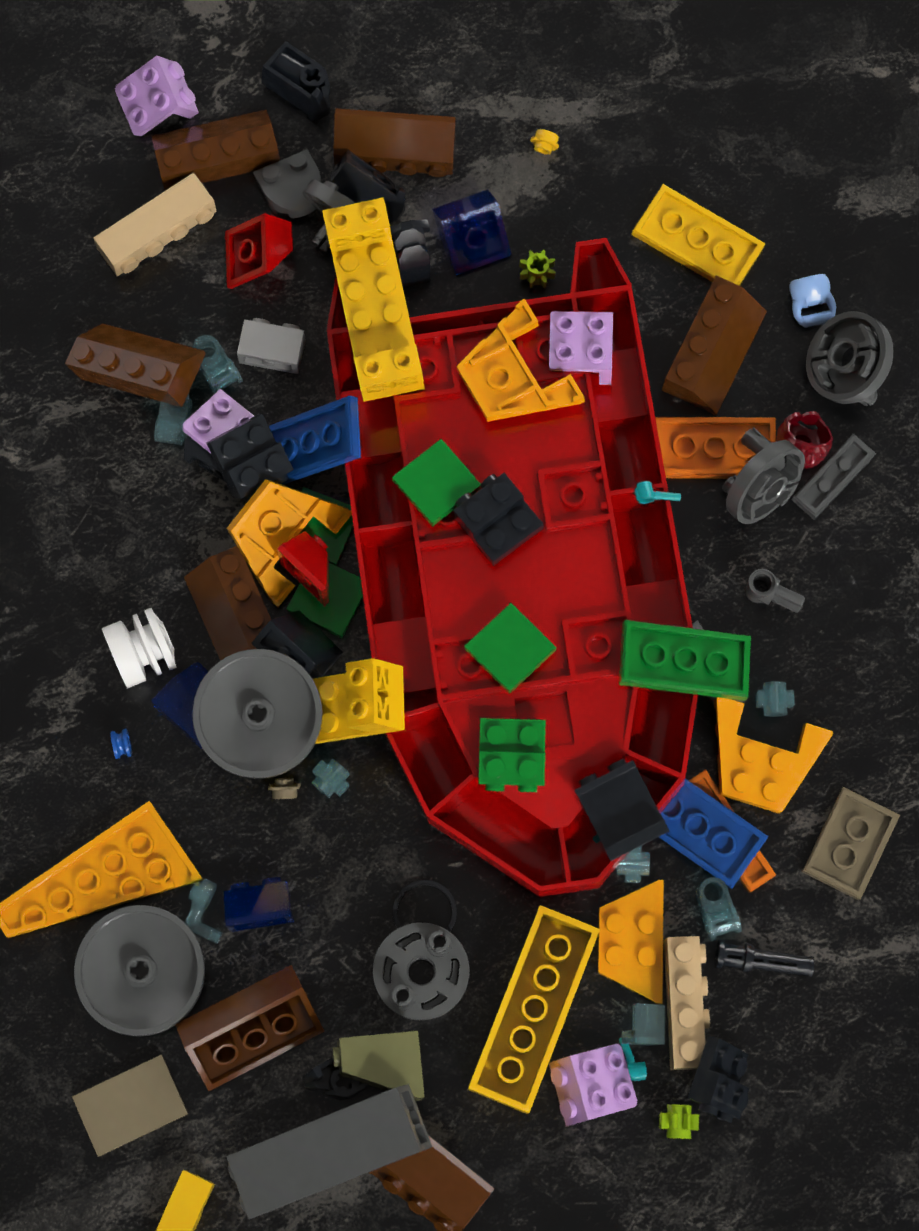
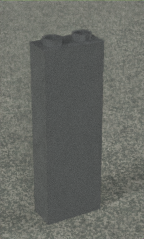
(328, 1151)

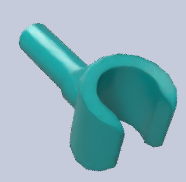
(645, 493)
(636, 1070)

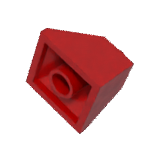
(256, 248)
(308, 563)

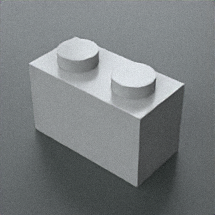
(271, 345)

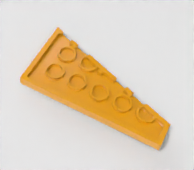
(114, 868)

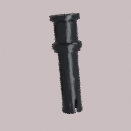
(802, 964)

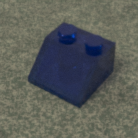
(472, 231)
(177, 699)
(258, 905)

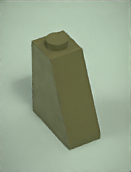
(382, 1060)

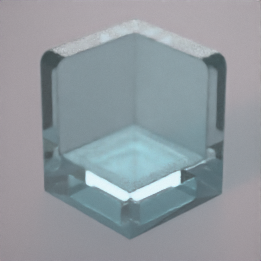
(647, 1025)

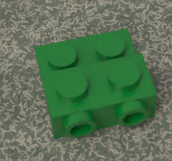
(512, 754)

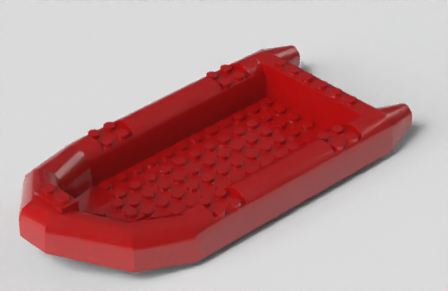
(573, 580)

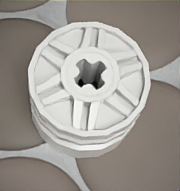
(139, 647)

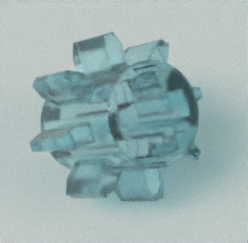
(774, 699)
(330, 778)
(634, 866)

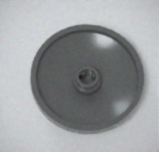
(257, 713)
(139, 970)

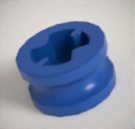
(121, 743)

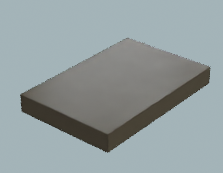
(851, 843)
(130, 1105)

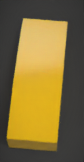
(186, 1203)

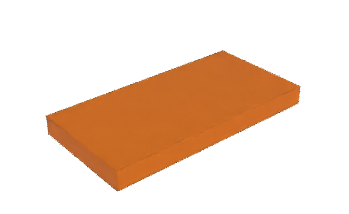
(708, 444)

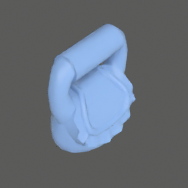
(811, 292)

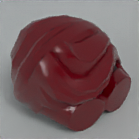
(812, 442)

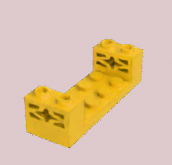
(373, 299)
(361, 701)

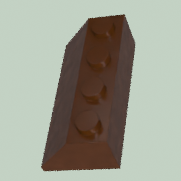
(396, 141)
(216, 149)
(715, 346)
(135, 363)
(228, 601)
(249, 1028)
(436, 1187)

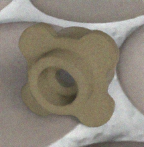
(284, 788)

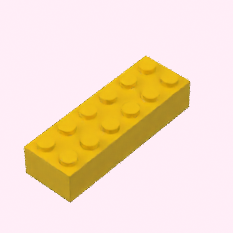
(534, 1009)

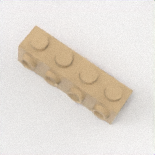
(155, 225)
(685, 1000)

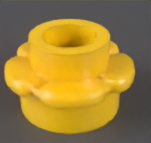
(545, 141)

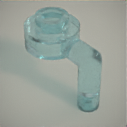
(201, 897)

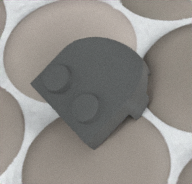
(285, 181)

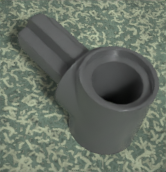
(775, 593)

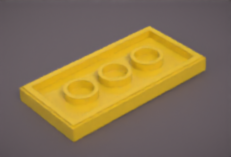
(697, 237)

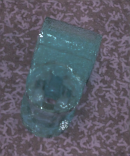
(218, 369)
(170, 422)
(717, 911)

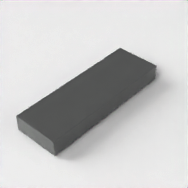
(833, 476)

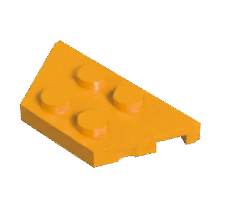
(633, 941)

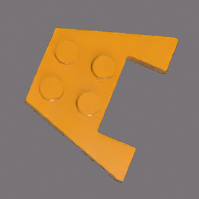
(502, 379)
(273, 518)
(758, 771)

